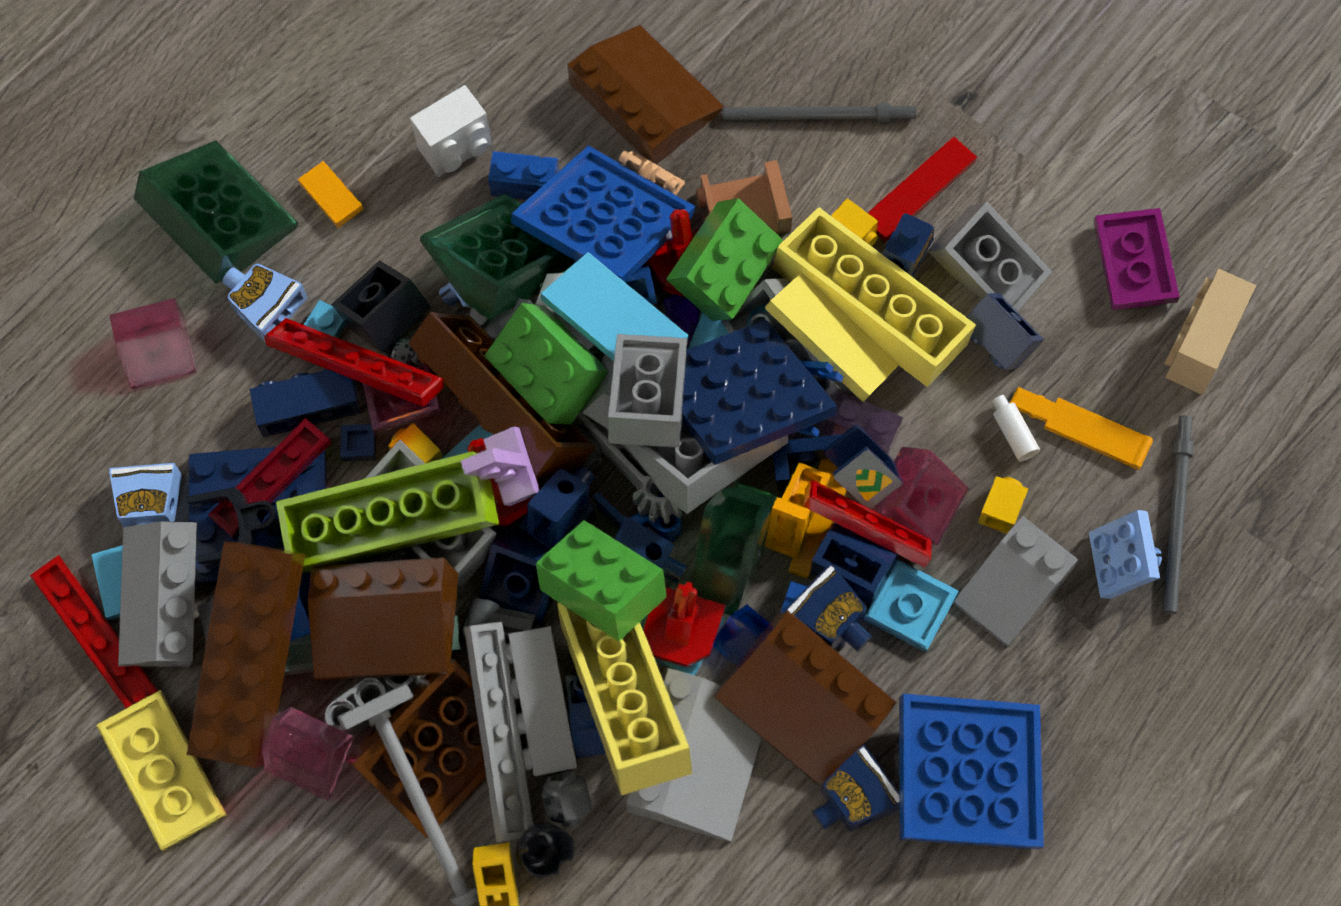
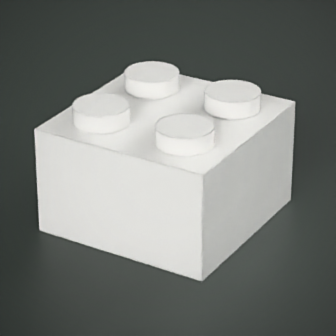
(451, 131)

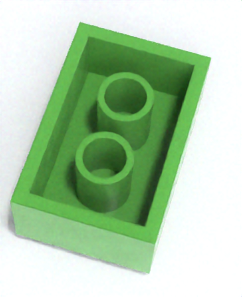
(725, 259)
(546, 363)
(601, 580)

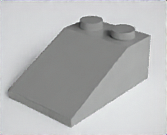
(990, 256)
(647, 390)
(1015, 581)

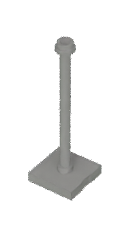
(377, 713)

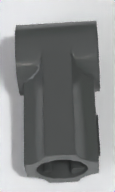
(485, 611)

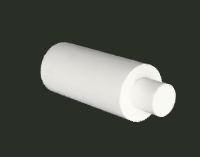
(1015, 429)

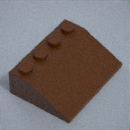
(643, 92)
(382, 618)
(804, 698)
(440, 742)

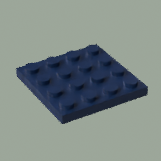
(748, 392)
(225, 470)

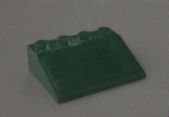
(213, 209)
(491, 258)

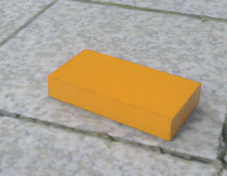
(330, 194)

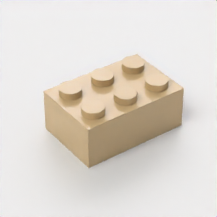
(1208, 330)

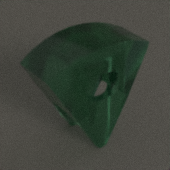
(731, 544)

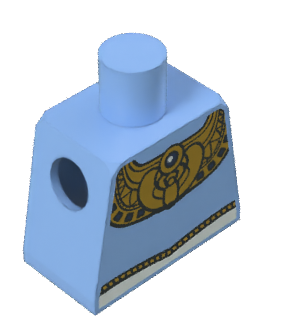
(263, 297)
(146, 493)

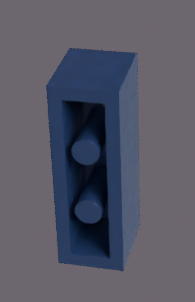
(312, 396)

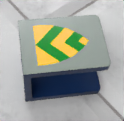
(863, 467)

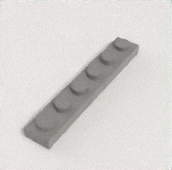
(498, 730)

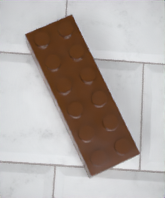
(456, 352)
(245, 652)

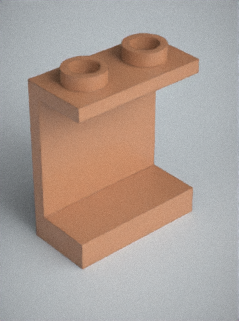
(761, 193)

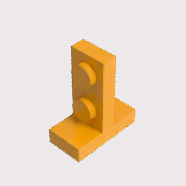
(789, 517)

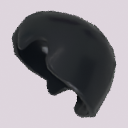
(544, 849)

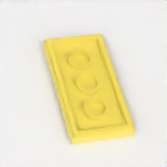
(831, 336)
(159, 773)

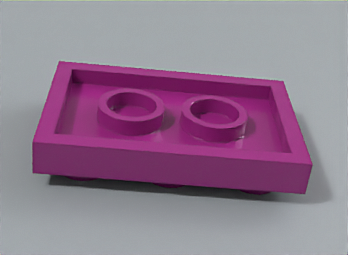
(1136, 259)

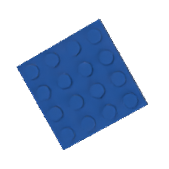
(601, 211)
(970, 772)

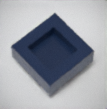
(357, 442)

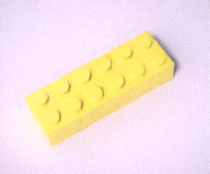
(877, 295)
(627, 704)

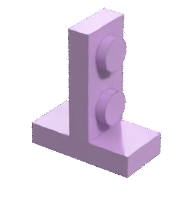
(507, 463)

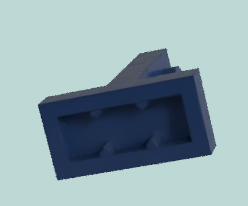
(799, 450)

